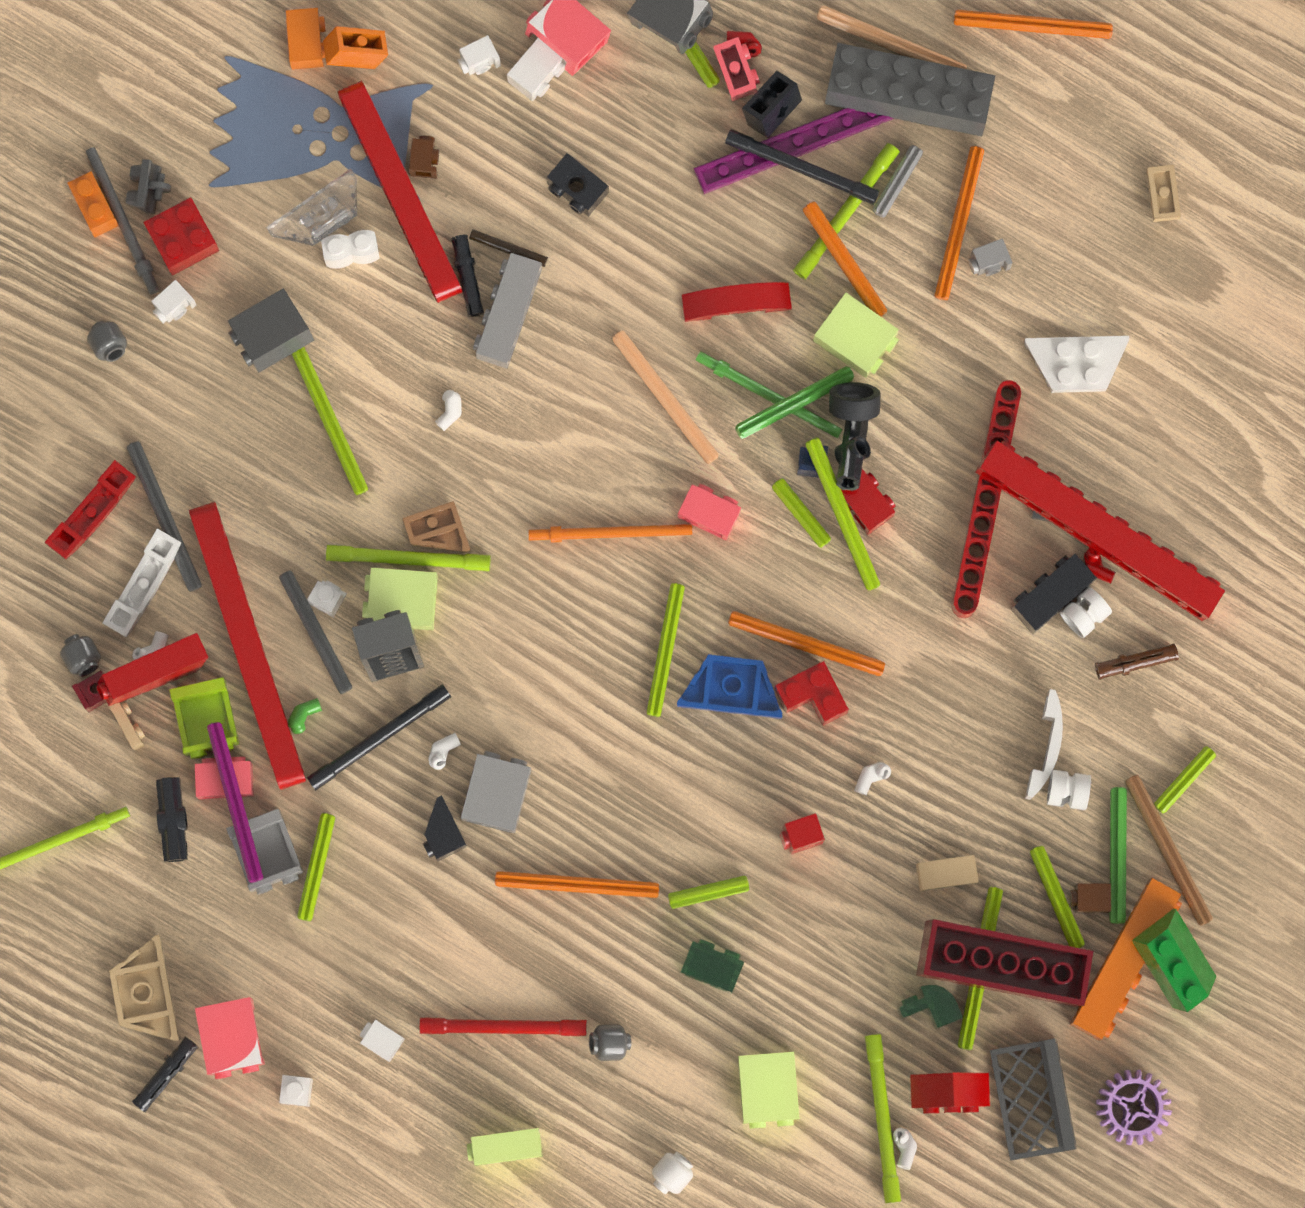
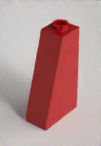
(153, 670)

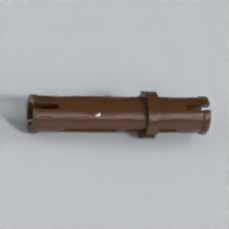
(1126, 664)

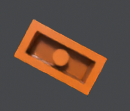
(305, 38)
(355, 47)
(92, 204)

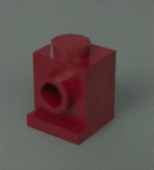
(83, 690)

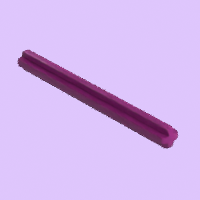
(235, 802)

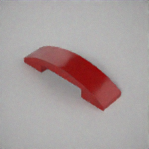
(736, 300)
(92, 511)

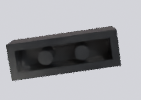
(1053, 592)

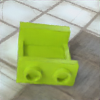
(199, 706)

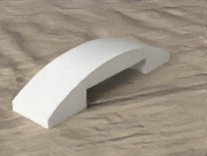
(143, 583)
(1053, 713)

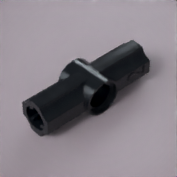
(851, 454)
(172, 819)

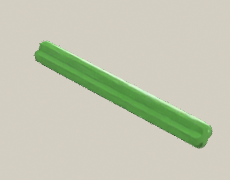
(793, 403)
(1118, 832)

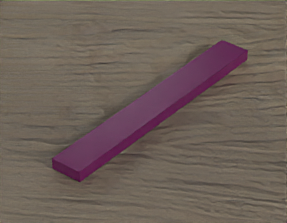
(793, 142)

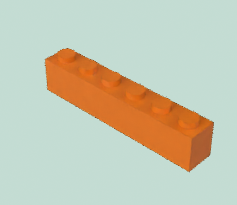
(1123, 963)

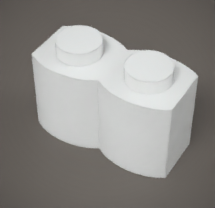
(343, 250)

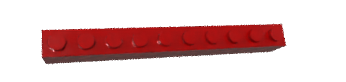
(1100, 530)

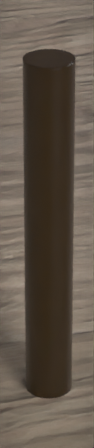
(506, 247)

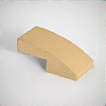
(947, 873)

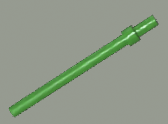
(722, 369)

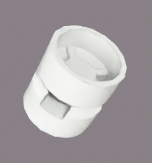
(1085, 612)
(1068, 789)

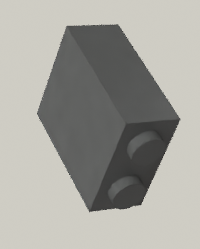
(269, 331)

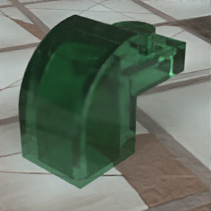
(939, 1003)

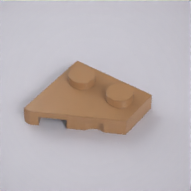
(437, 529)

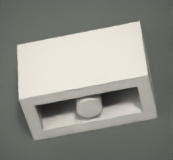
(536, 70)

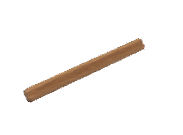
(1168, 850)

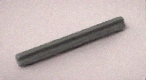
(315, 632)

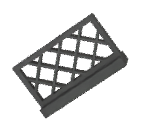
(1057, 1094)

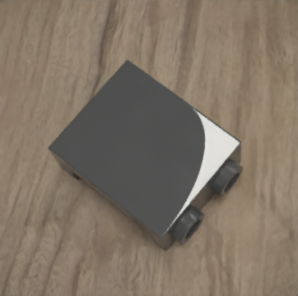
(672, 19)

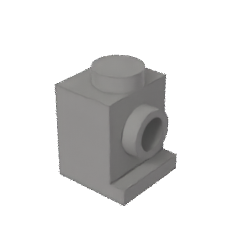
(990, 258)

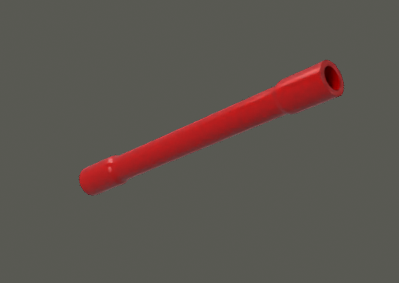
(564, 1027)

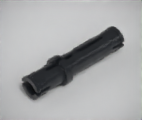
(468, 279)
(172, 1065)

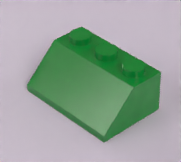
(1176, 961)

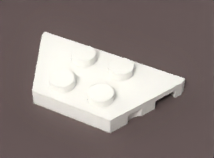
(1077, 362)

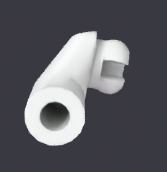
(440, 749)
(907, 1147)

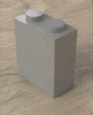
(496, 792)

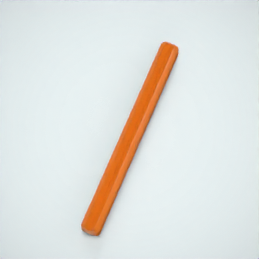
(1033, 24)
(959, 223)
(806, 643)
(577, 884)

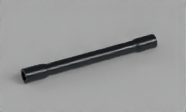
(854, 188)
(330, 770)

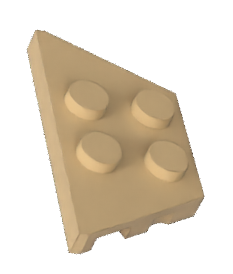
(144, 992)

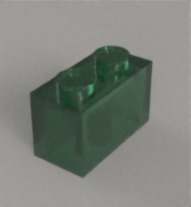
(712, 966)

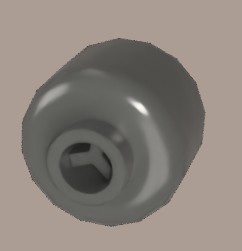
(107, 341)
(80, 655)
(609, 1042)

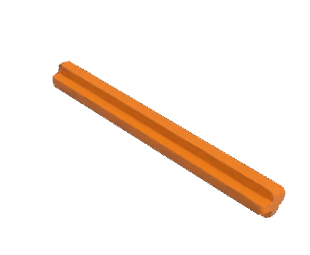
(844, 258)

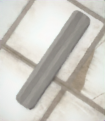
(897, 181)

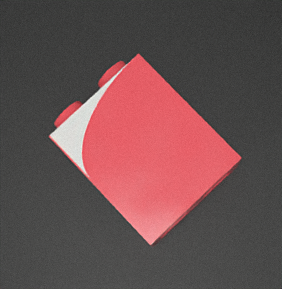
(569, 31)
(229, 1037)

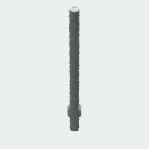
(143, 266)

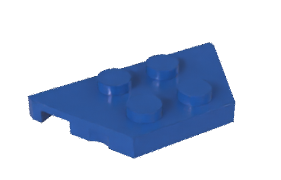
(732, 687)

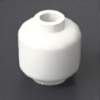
(672, 1173)

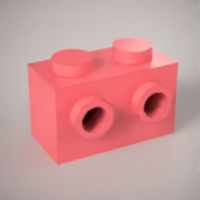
(735, 69)

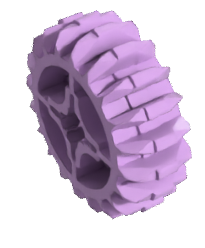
(1155, 1118)

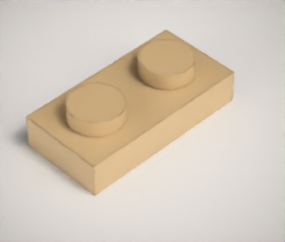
(1163, 193)
(132, 731)

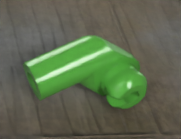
(300, 713)

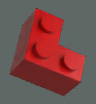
(813, 686)
(950, 1092)

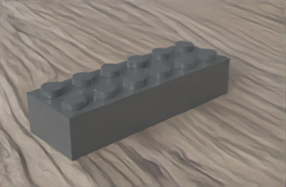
(910, 89)
(387, 646)

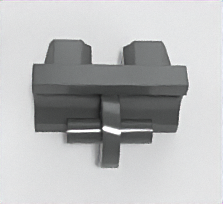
(150, 186)

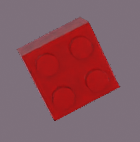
(181, 236)

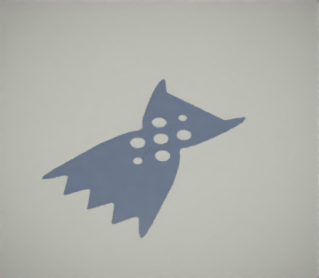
(274, 103)

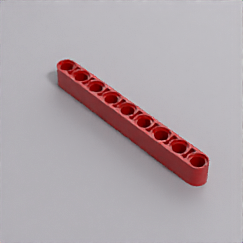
(399, 191)
(981, 511)

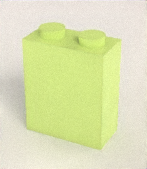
(856, 335)
(402, 591)
(768, 1089)
(505, 1147)

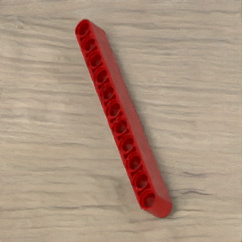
(247, 646)

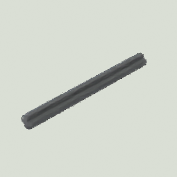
(163, 514)

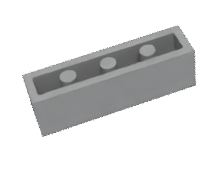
(508, 311)

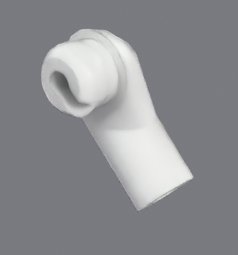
(452, 409)
(159, 641)
(871, 774)

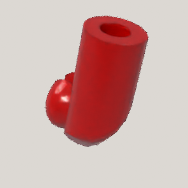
(751, 41)
(1094, 563)

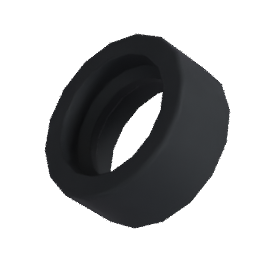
(854, 401)

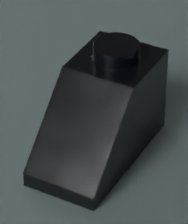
(442, 833)

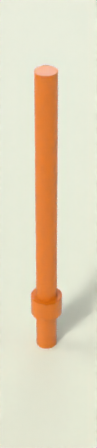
(556, 534)

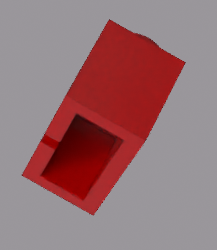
(869, 504)
(802, 834)

